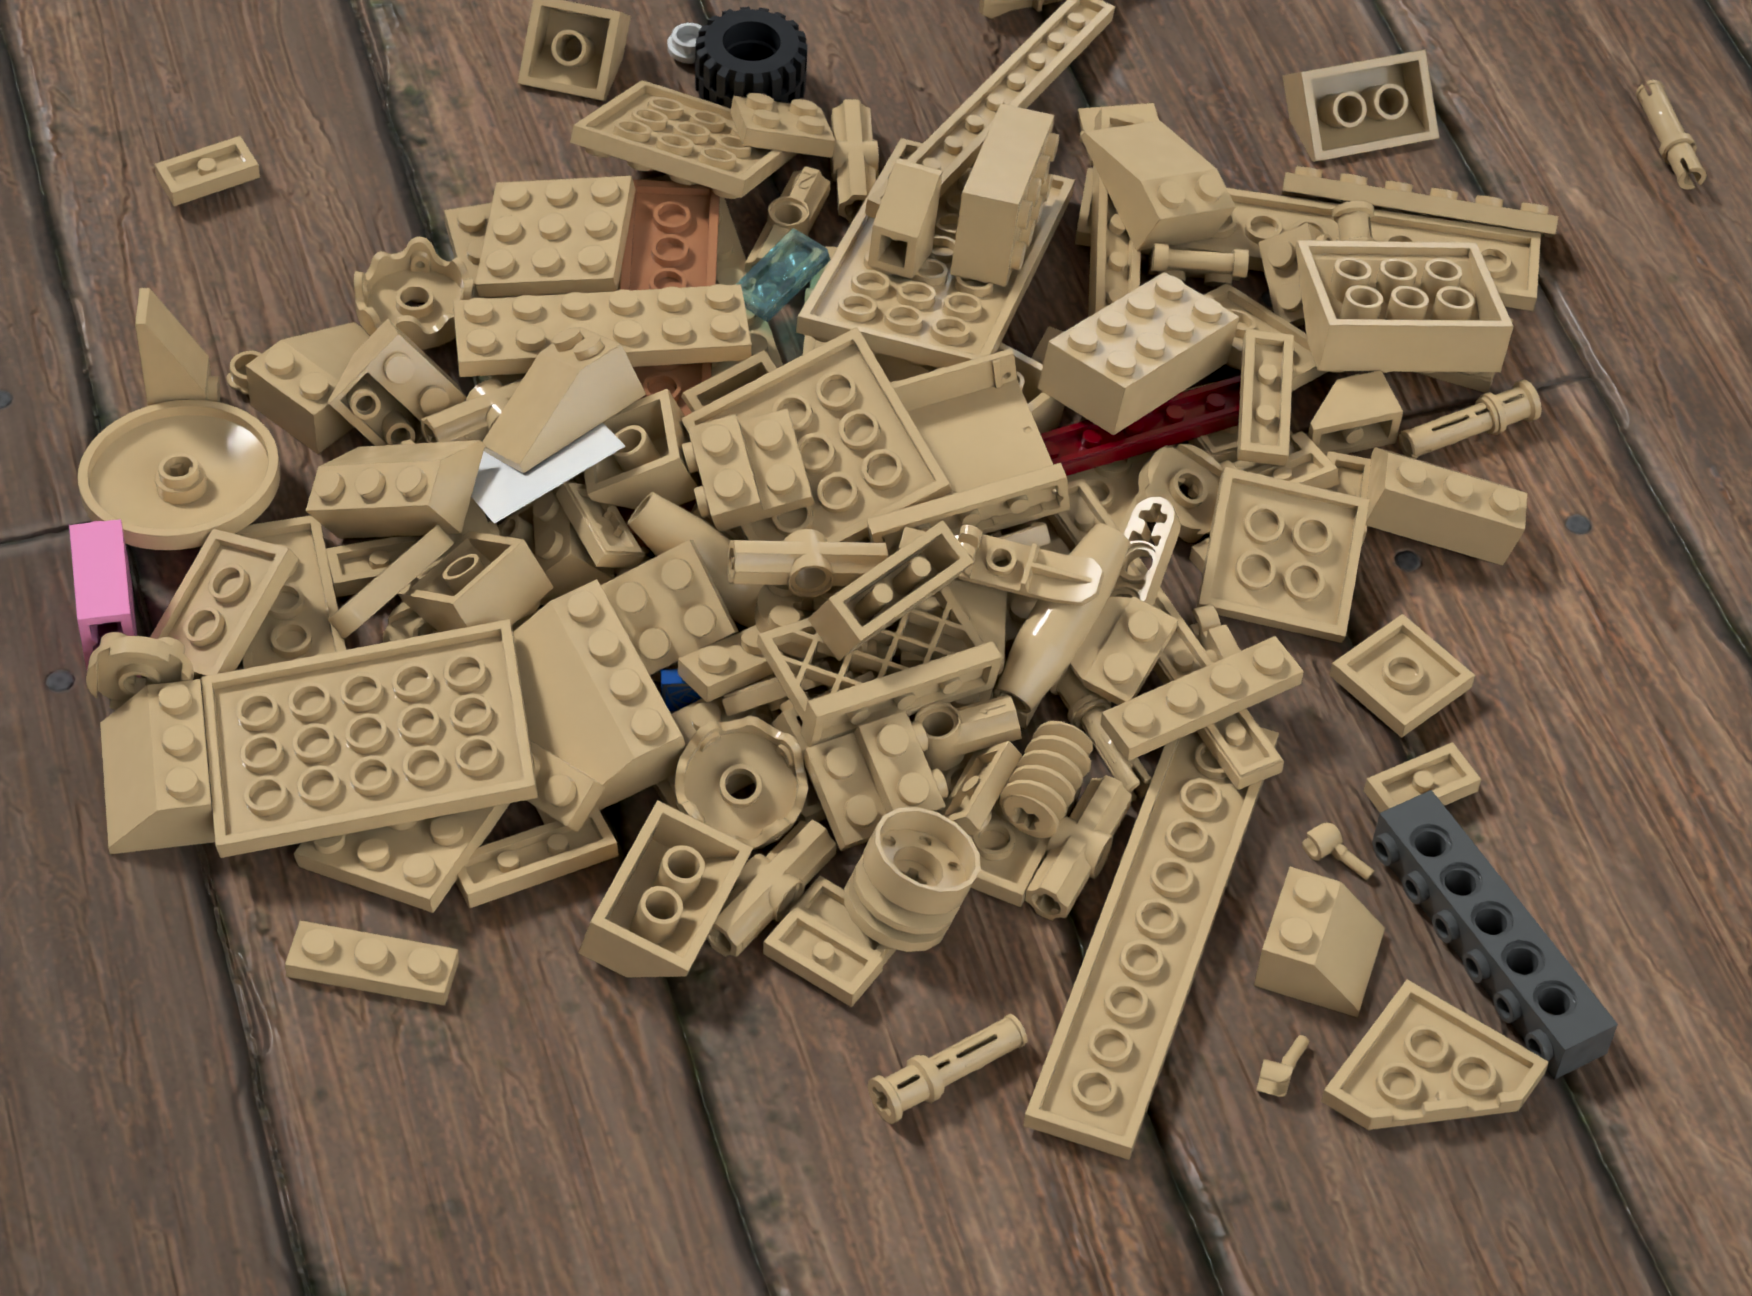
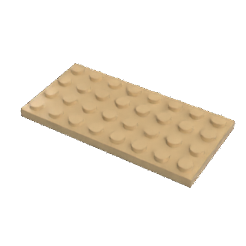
(935, 314)

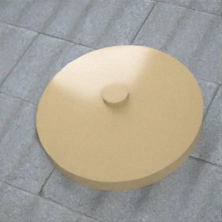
(180, 473)

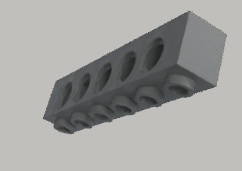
(1467, 900)

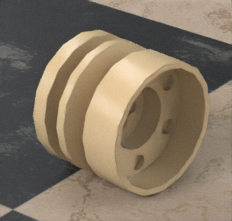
(911, 879)

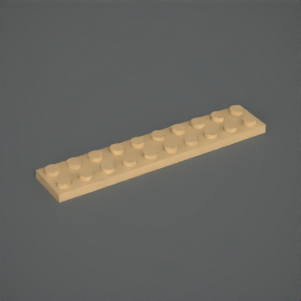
(1508, 253)
(1144, 952)

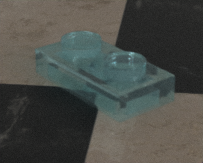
(782, 274)

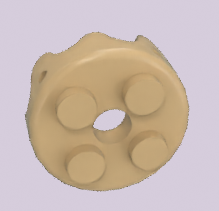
(418, 277)
(750, 749)

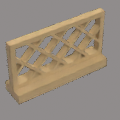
(896, 687)

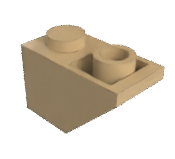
(906, 219)

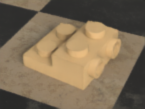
(747, 468)
(873, 774)

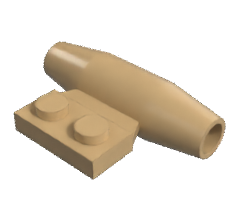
(666, 525)
(1104, 642)

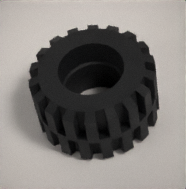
(750, 54)

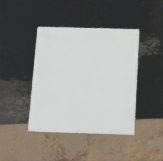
(504, 489)

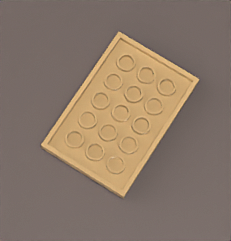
(366, 738)

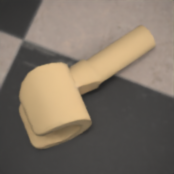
(1328, 839)
(1276, 1076)

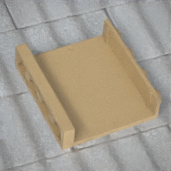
(985, 447)

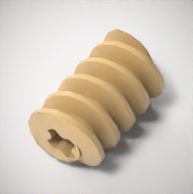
(1046, 779)

